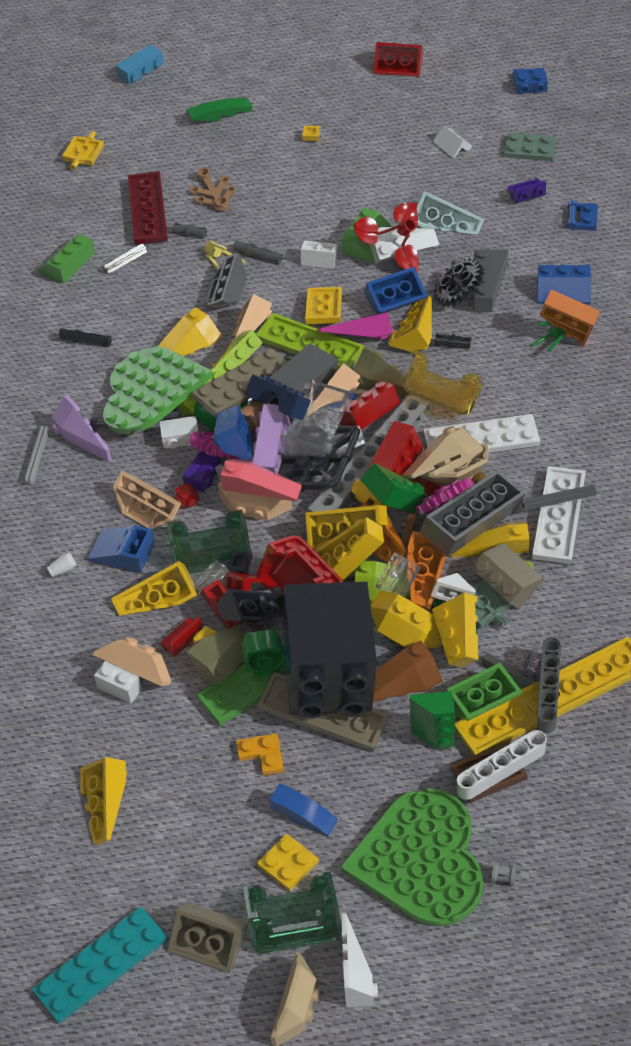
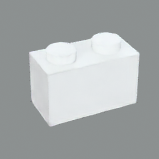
(177, 431)
(118, 682)

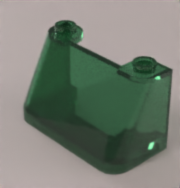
(204, 547)
(293, 918)

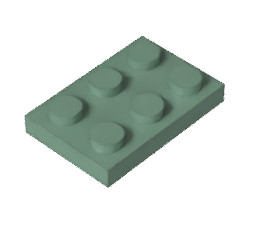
(530, 146)

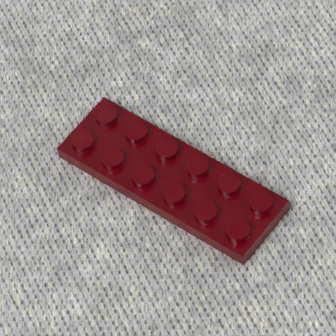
(147, 208)

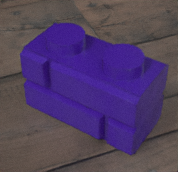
(201, 471)

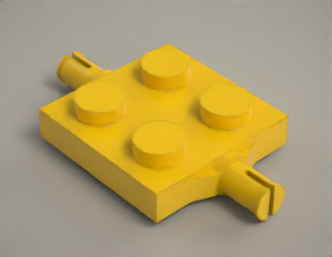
(83, 150)

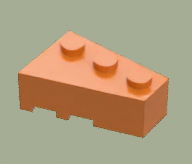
(569, 315)

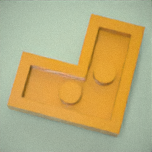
(265, 748)

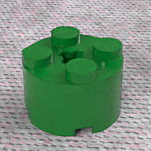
(262, 652)

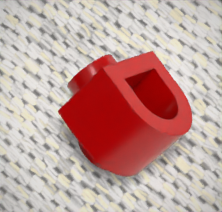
(186, 496)

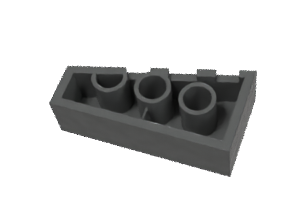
(494, 267)

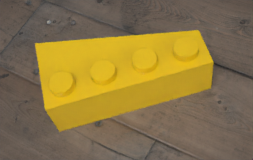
(329, 523)
(352, 547)

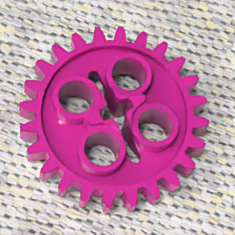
(205, 442)
(444, 495)

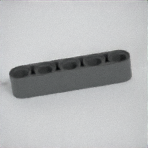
(549, 693)

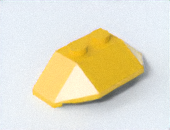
(404, 621)

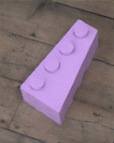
(268, 435)

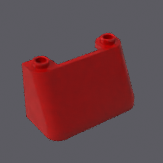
(294, 562)

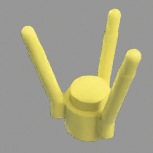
(215, 250)

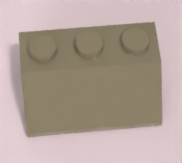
(507, 574)
(207, 936)

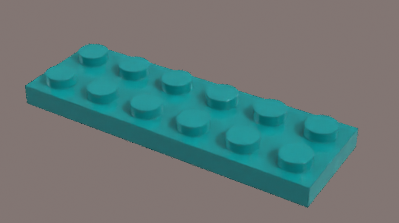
(99, 965)

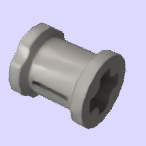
(504, 873)

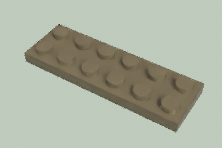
(230, 387)
(360, 730)

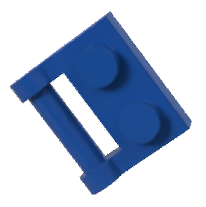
(588, 216)

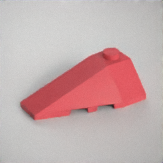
(255, 480)

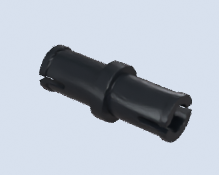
(452, 340)

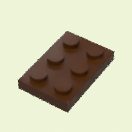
(511, 780)

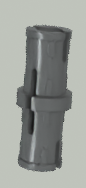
(189, 230)

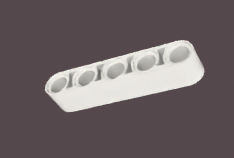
(495, 772)

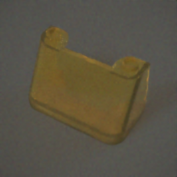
(439, 390)

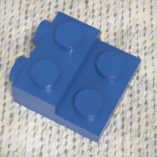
(530, 80)

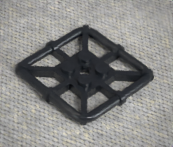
(309, 465)

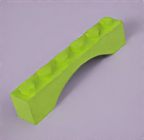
(235, 355)

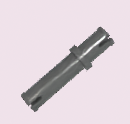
(252, 250)

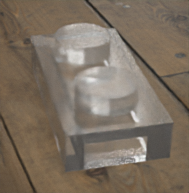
(209, 575)

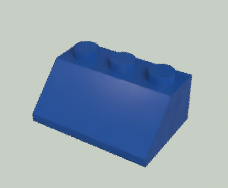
(568, 280)
(395, 290)
(233, 433)

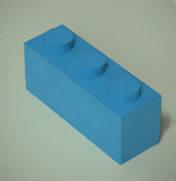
(139, 64)

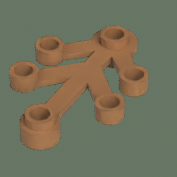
(220, 203)

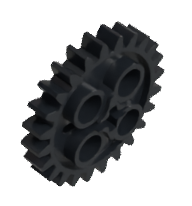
(449, 291)

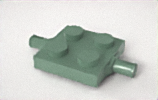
(489, 605)

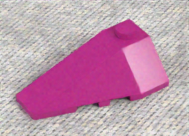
(370, 326)

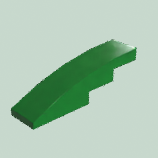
(215, 109)

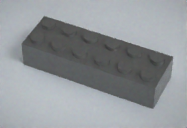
(472, 513)

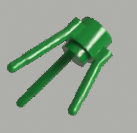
(555, 332)

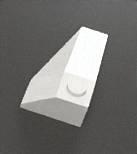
(388, 243)
(357, 975)

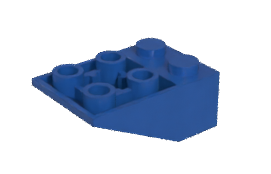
(123, 547)

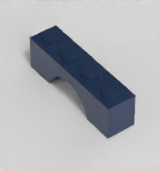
(290, 403)

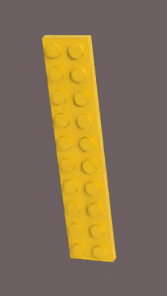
(577, 686)

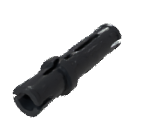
(79, 336)

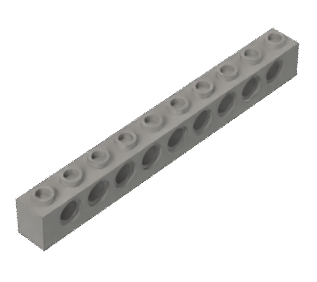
(411, 412)

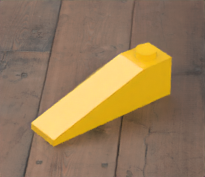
(416, 329)
(512, 534)
(162, 590)

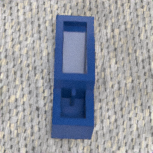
(302, 810)

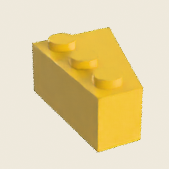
(457, 629)

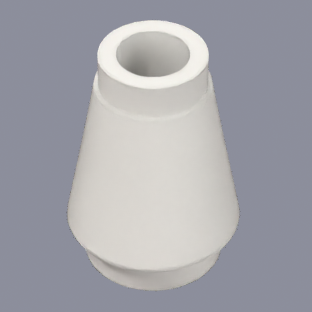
(62, 565)

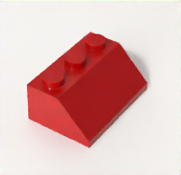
(398, 59)
(371, 405)

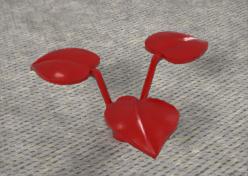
(405, 214)

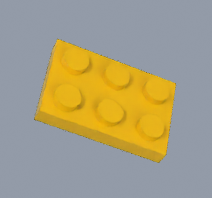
(323, 305)

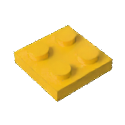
(288, 862)

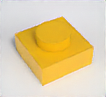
(311, 133)

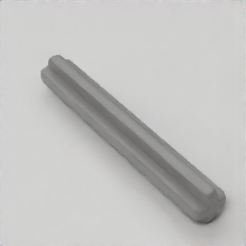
(36, 455)

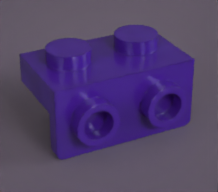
(527, 190)

